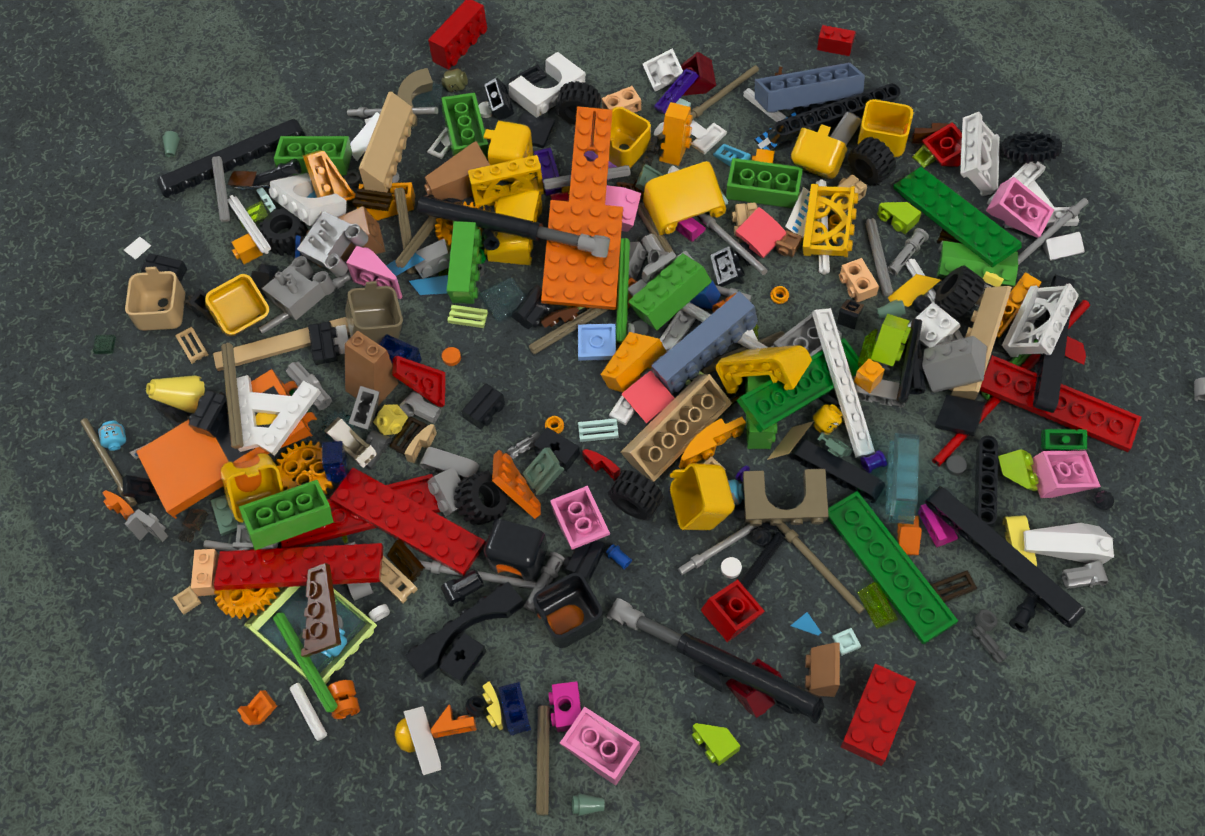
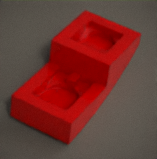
(598, 461)

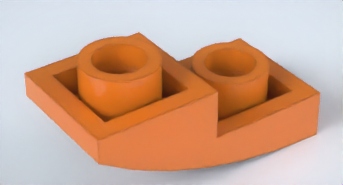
(118, 504)

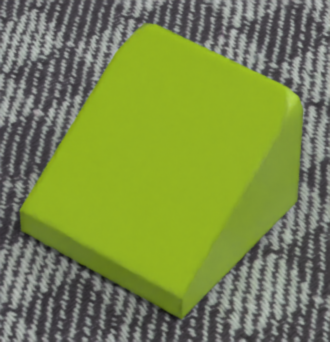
(924, 156)

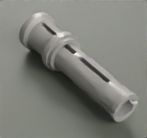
(911, 246)
(549, 573)

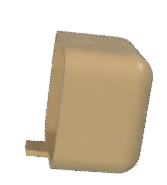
(143, 299)

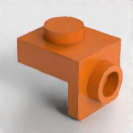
(257, 709)

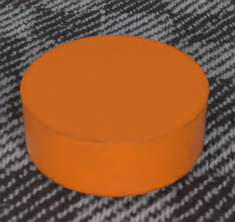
(451, 356)

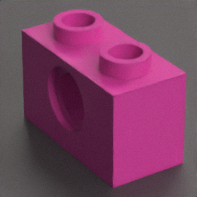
(560, 695)

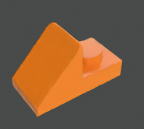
(909, 537)
(448, 726)

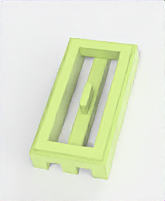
(482, 316)

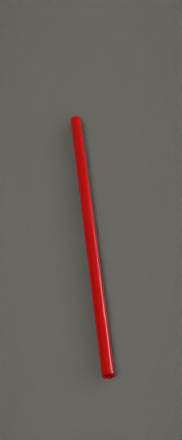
(994, 401)

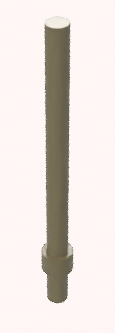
(698, 111)
(106, 459)
(792, 537)

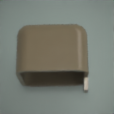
(373, 312)

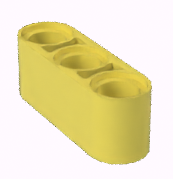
(1014, 534)

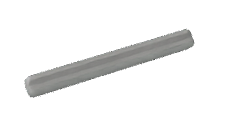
(563, 181)
(879, 257)

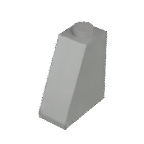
(364, 408)

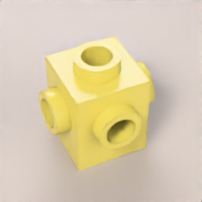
(390, 419)

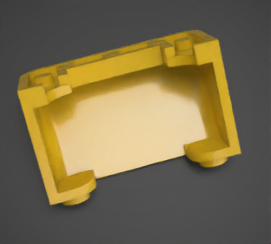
(683, 196)
(513, 248)
(780, 363)

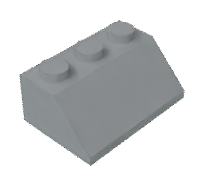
(803, 334)
(955, 363)

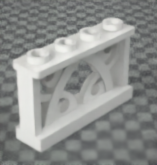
(980, 154)
(1033, 307)

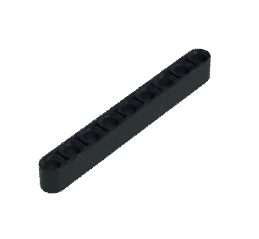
(830, 113)
(231, 156)
(1051, 366)
(1005, 557)

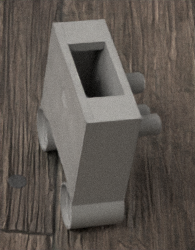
(329, 240)
(294, 291)

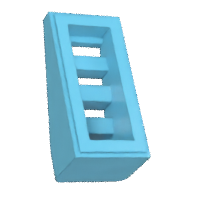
(731, 150)

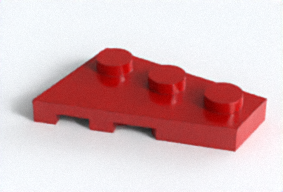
(421, 378)

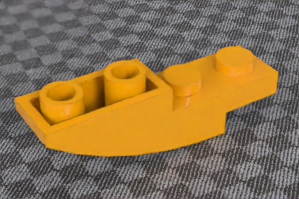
(1015, 300)
(705, 443)

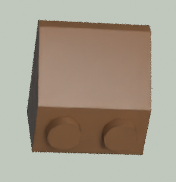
(823, 670)

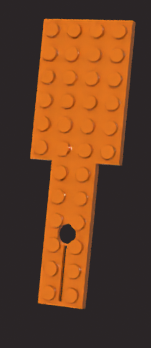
(571, 274)

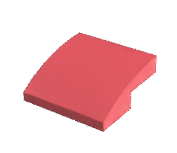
(760, 232)
(648, 396)

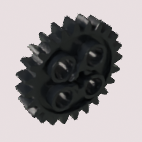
(1031, 147)

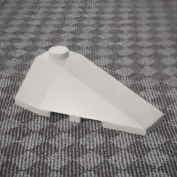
(1071, 542)

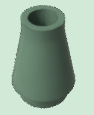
(170, 142)
(894, 308)
(587, 804)

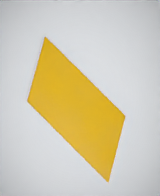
(913, 288)

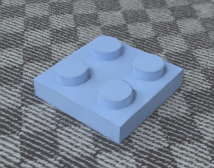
(596, 341)

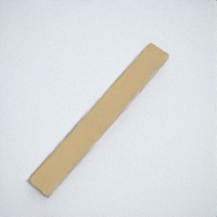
(272, 346)

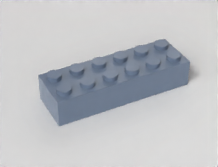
(809, 87)
(706, 343)

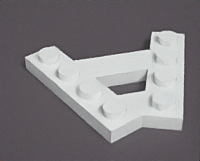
(1027, 175)
(288, 408)

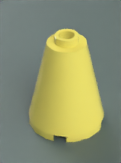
(177, 392)

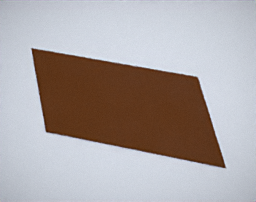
(242, 178)

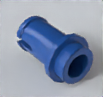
(618, 556)

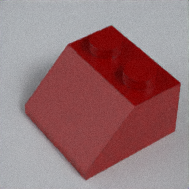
(836, 40)
(945, 145)
(732, 610)

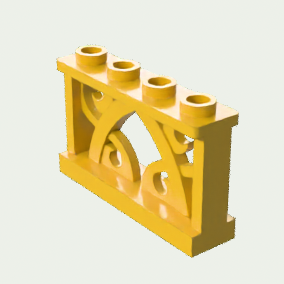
(492, 174)
(817, 201)

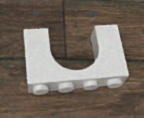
(540, 100)
(293, 193)

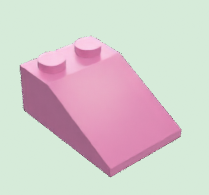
(624, 198)
(1020, 208)
(367, 267)
(1063, 473)
(579, 517)
(600, 745)

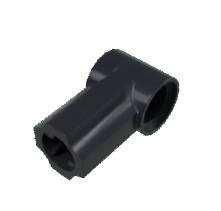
(457, 590)

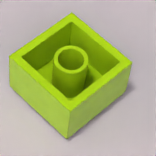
(890, 340)

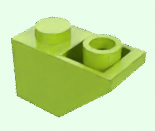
(904, 215)
(1018, 468)
(718, 740)

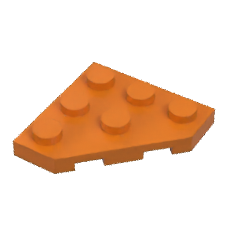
(514, 484)

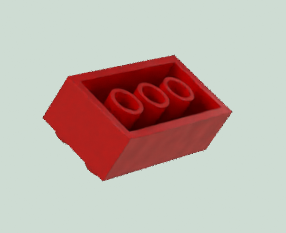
(458, 34)
(878, 714)

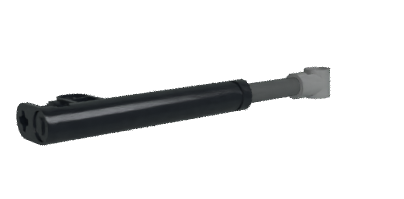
(453, 210)
(784, 693)

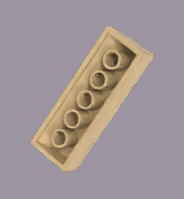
(387, 144)
(985, 328)
(676, 427)

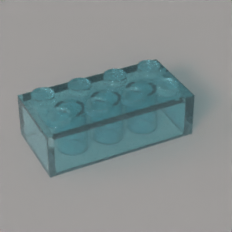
(902, 478)

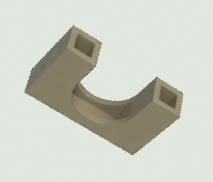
(759, 510)

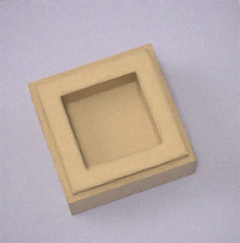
(186, 600)

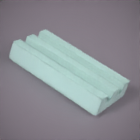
(266, 199)
(598, 429)

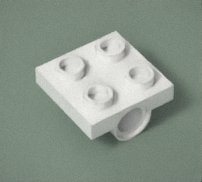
(663, 69)
(936, 326)

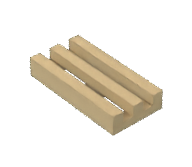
(197, 356)

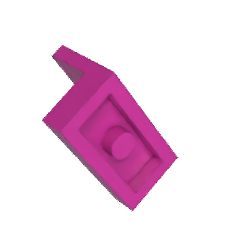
(690, 228)
(938, 530)

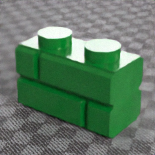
(1064, 439)

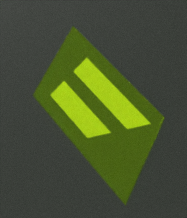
(256, 212)

